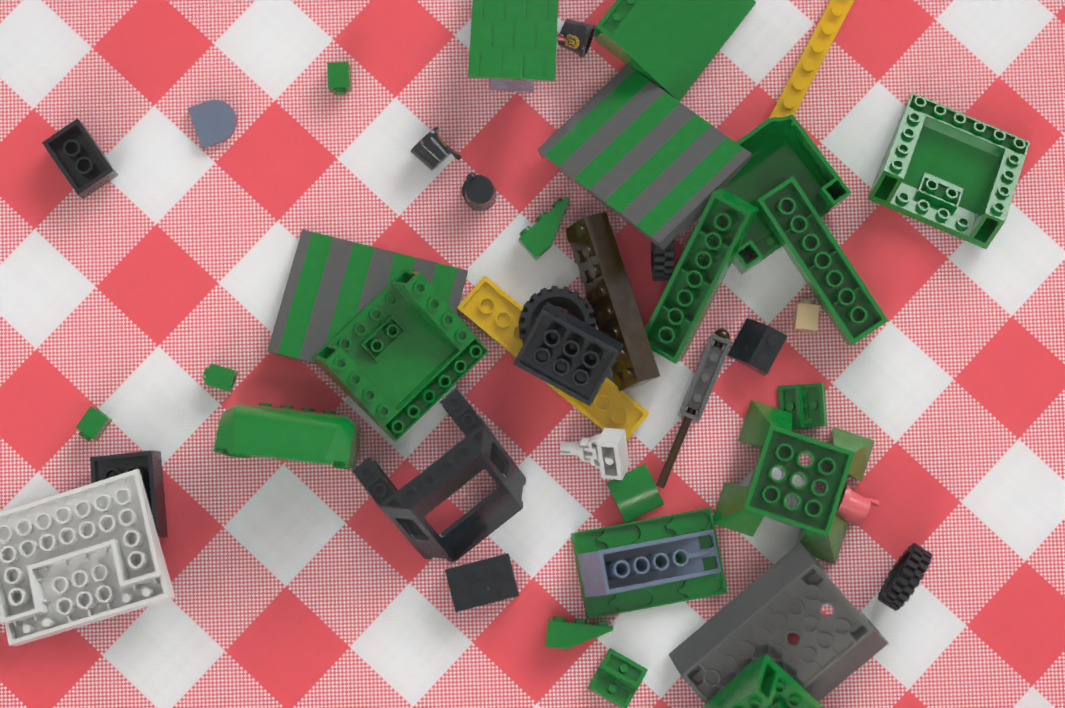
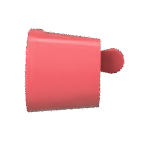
(854, 507)

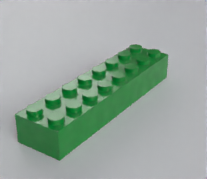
(820, 261)
(699, 274)

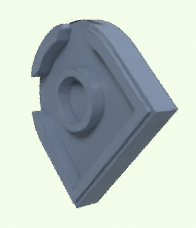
(213, 122)

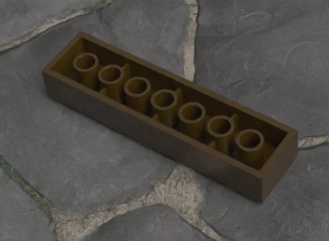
(612, 299)

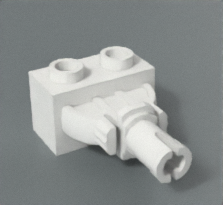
(604, 450)

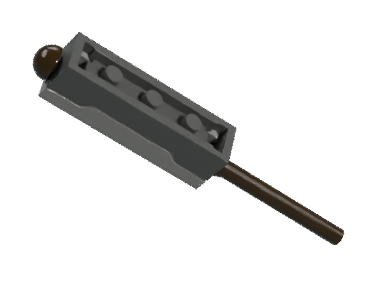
(698, 393)

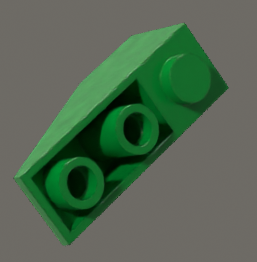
(542, 235)
(569, 634)

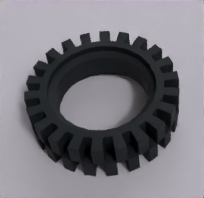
(662, 262)
(905, 576)

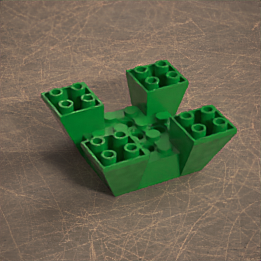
(830, 463)

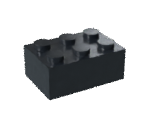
(80, 158)
(482, 582)

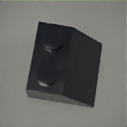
(757, 346)

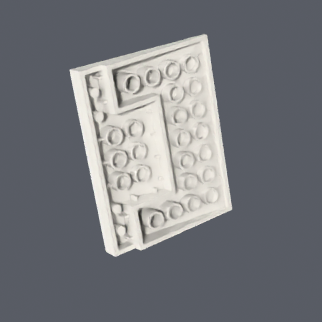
(79, 559)

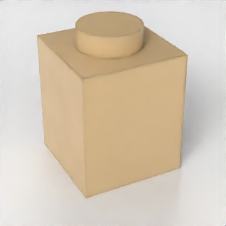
(806, 316)

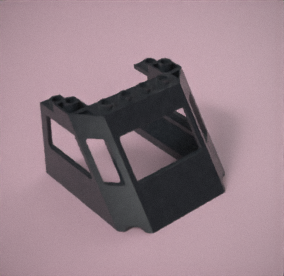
(444, 477)

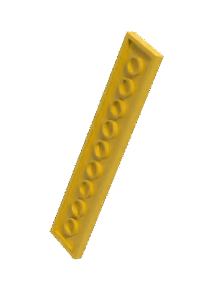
(499, 318)

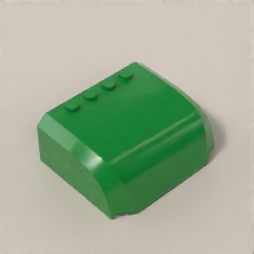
(780, 151)
(288, 435)

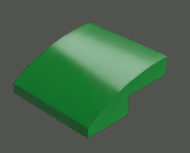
(805, 403)
(635, 493)
(617, 679)

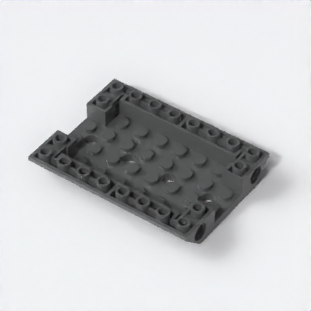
(758, 624)

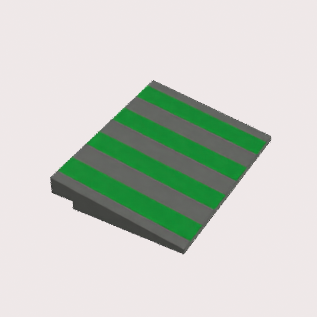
(645, 156)
(335, 281)

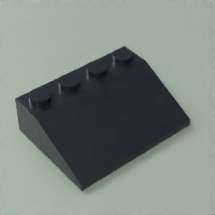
(568, 354)
(152, 476)

